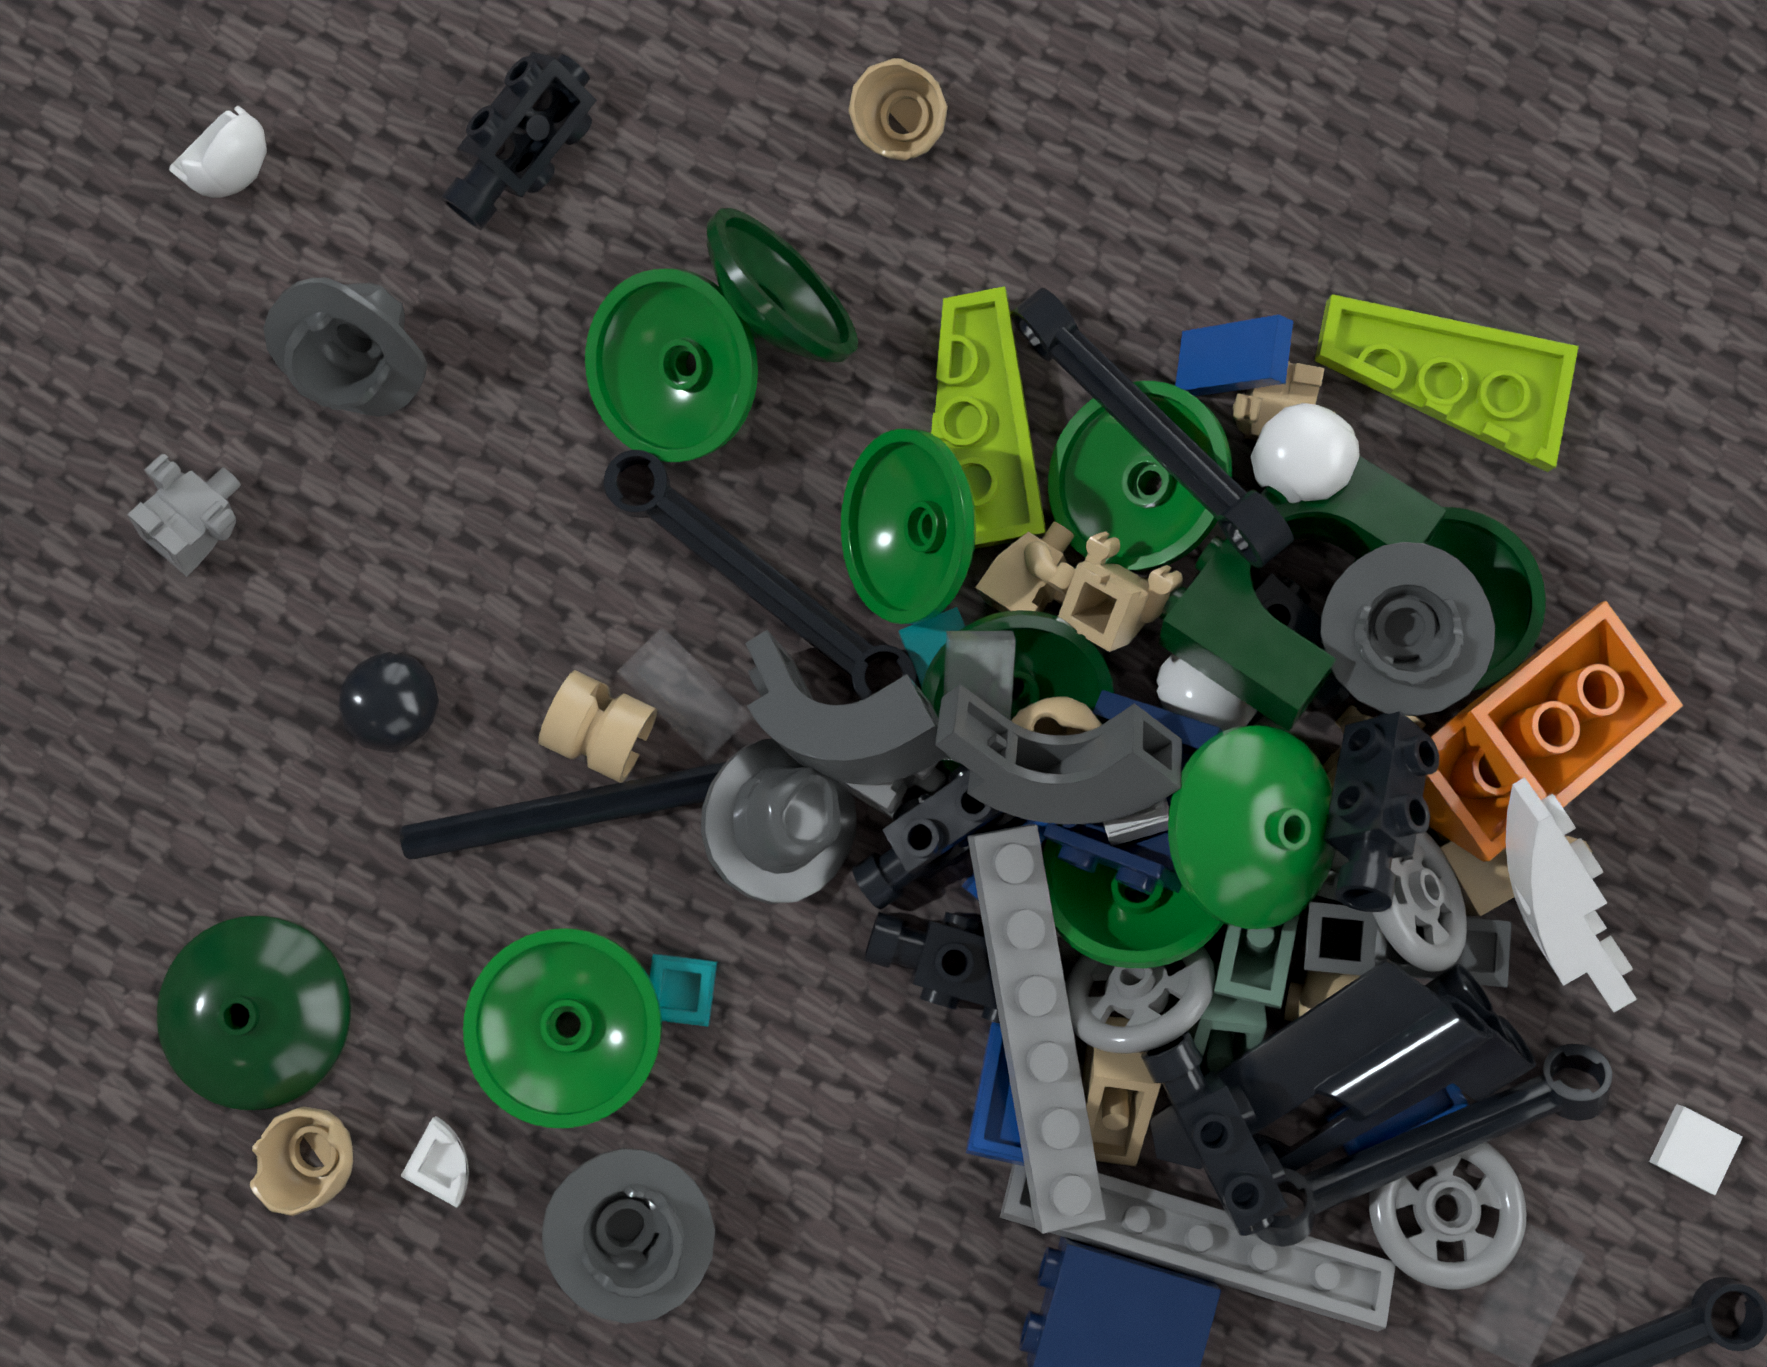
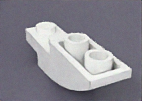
(1559, 895)

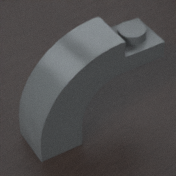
(849, 743)
(1060, 777)
(1353, 943)

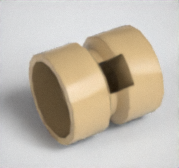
(594, 724)

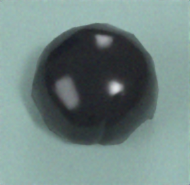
(388, 702)

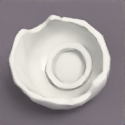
(224, 156)
(1305, 453)
(1198, 697)

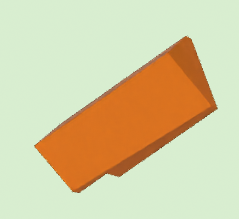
(1549, 720)

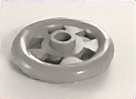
(1422, 893)
(1140, 997)
(1483, 1255)

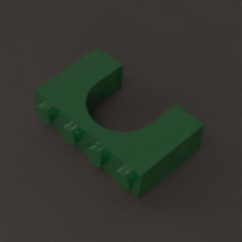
(1237, 642)

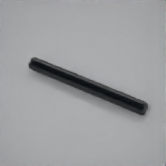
(557, 812)

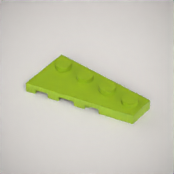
(1467, 375)
(985, 415)

